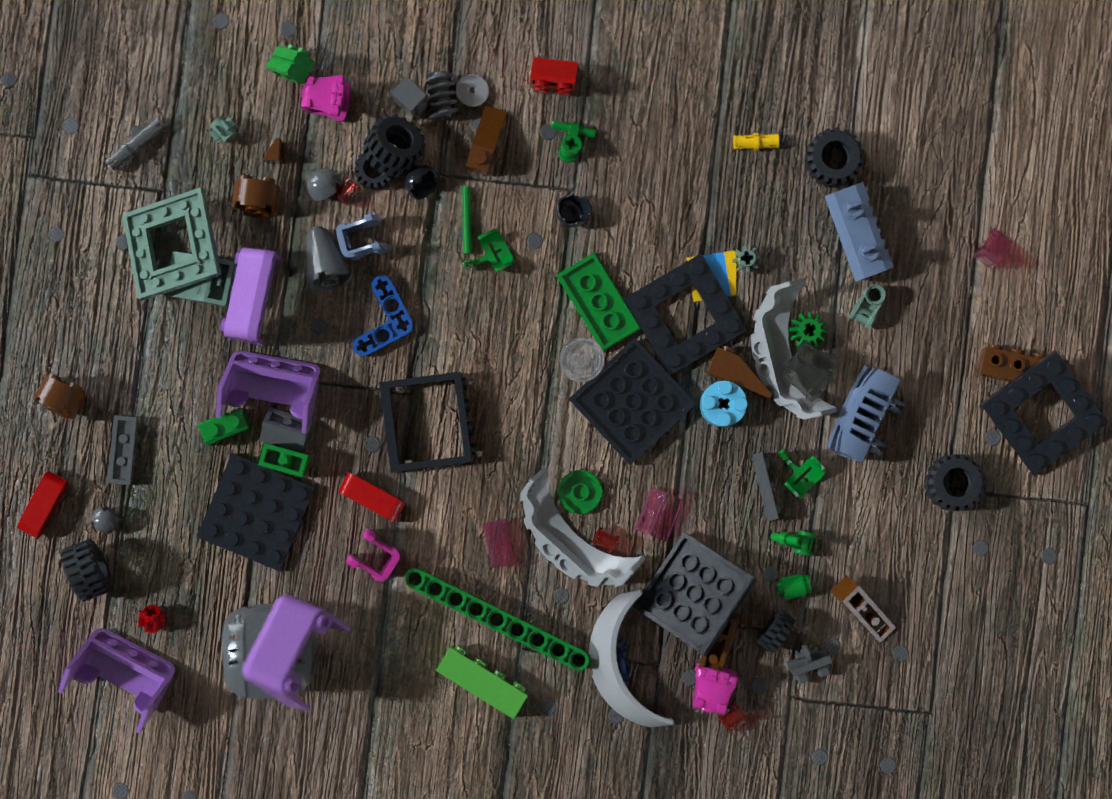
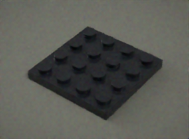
(632, 401)
(256, 512)
(695, 593)

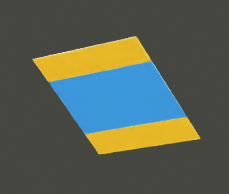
(724, 271)

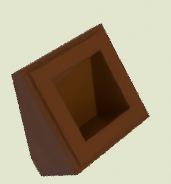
(275, 154)

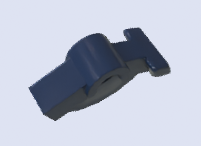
(622, 662)

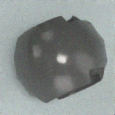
(105, 520)

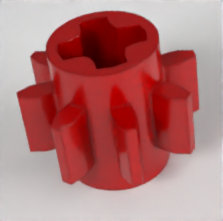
(151, 619)

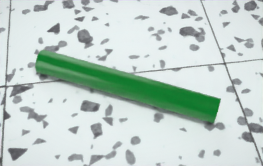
(466, 219)

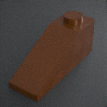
(486, 141)
(731, 368)
(863, 608)
(720, 651)

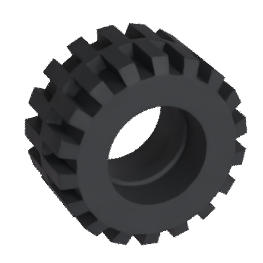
(402, 135)
(847, 144)
(973, 477)
(86, 570)

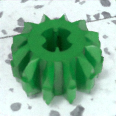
(800, 327)

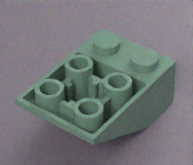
(212, 291)

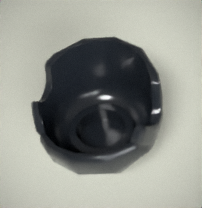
(421, 181)
(573, 210)

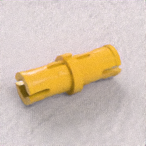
(755, 141)

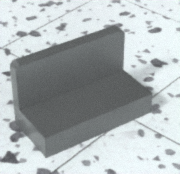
(283, 431)

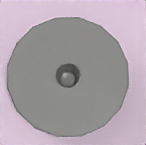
(472, 90)

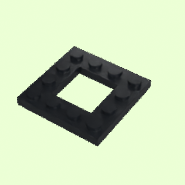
(695, 273)
(1003, 402)

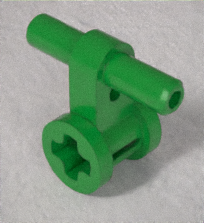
(571, 140)
(800, 542)

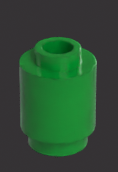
(793, 586)

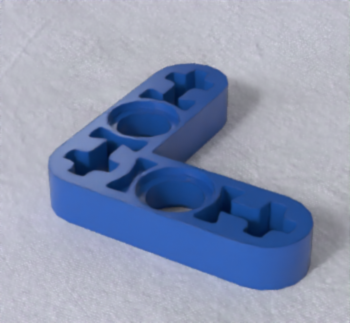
(390, 326)

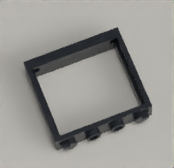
(390, 428)

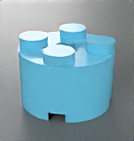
(736, 404)

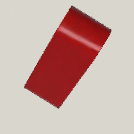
(371, 497)
(42, 504)

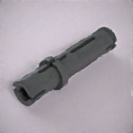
(135, 144)

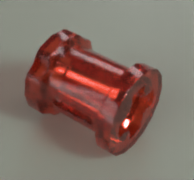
(346, 190)
(605, 540)
(732, 717)

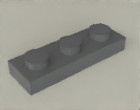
(122, 450)
(766, 486)

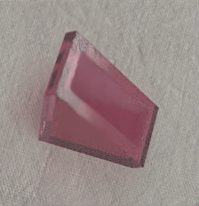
(992, 249)

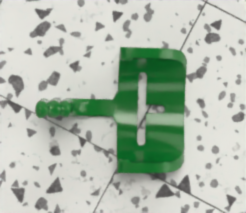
(497, 241)
(812, 476)

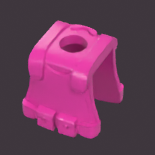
(327, 96)
(388, 567)
(713, 688)

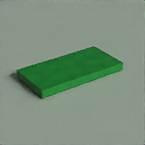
(598, 302)

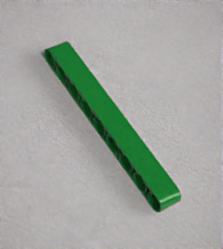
(485, 619)

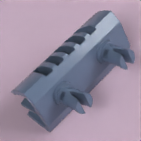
(858, 231)
(863, 413)

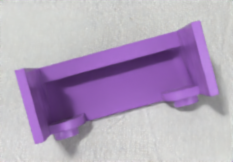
(249, 295)
(269, 380)
(280, 645)
(123, 665)

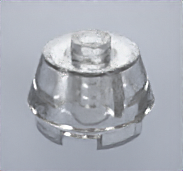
(581, 359)

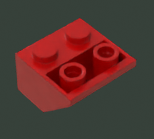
(553, 76)

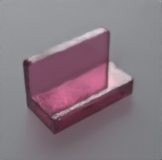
(658, 514)
(498, 543)

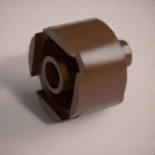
(255, 196)
(60, 397)

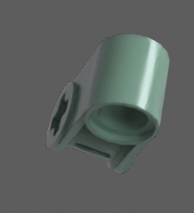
(867, 307)

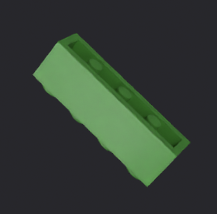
(482, 682)

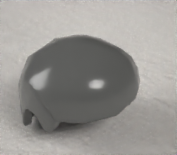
(322, 184)

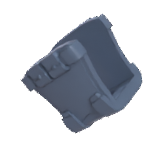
(343, 234)

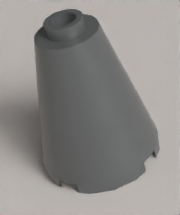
(324, 261)

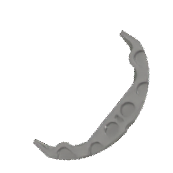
(772, 351)
(564, 546)
(605, 666)

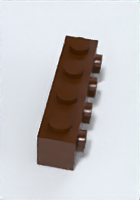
(1008, 365)

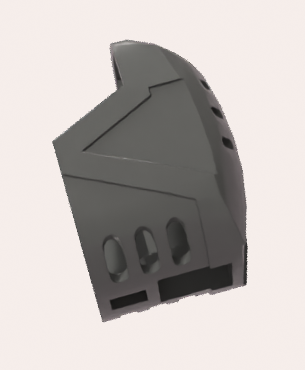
(247, 624)

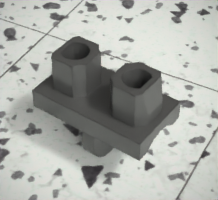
(807, 661)

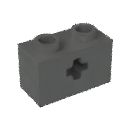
(410, 98)

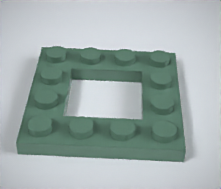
(205, 261)

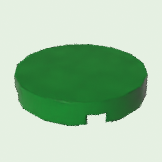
(580, 492)

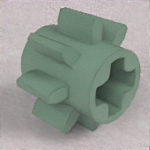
(223, 129)
(742, 264)

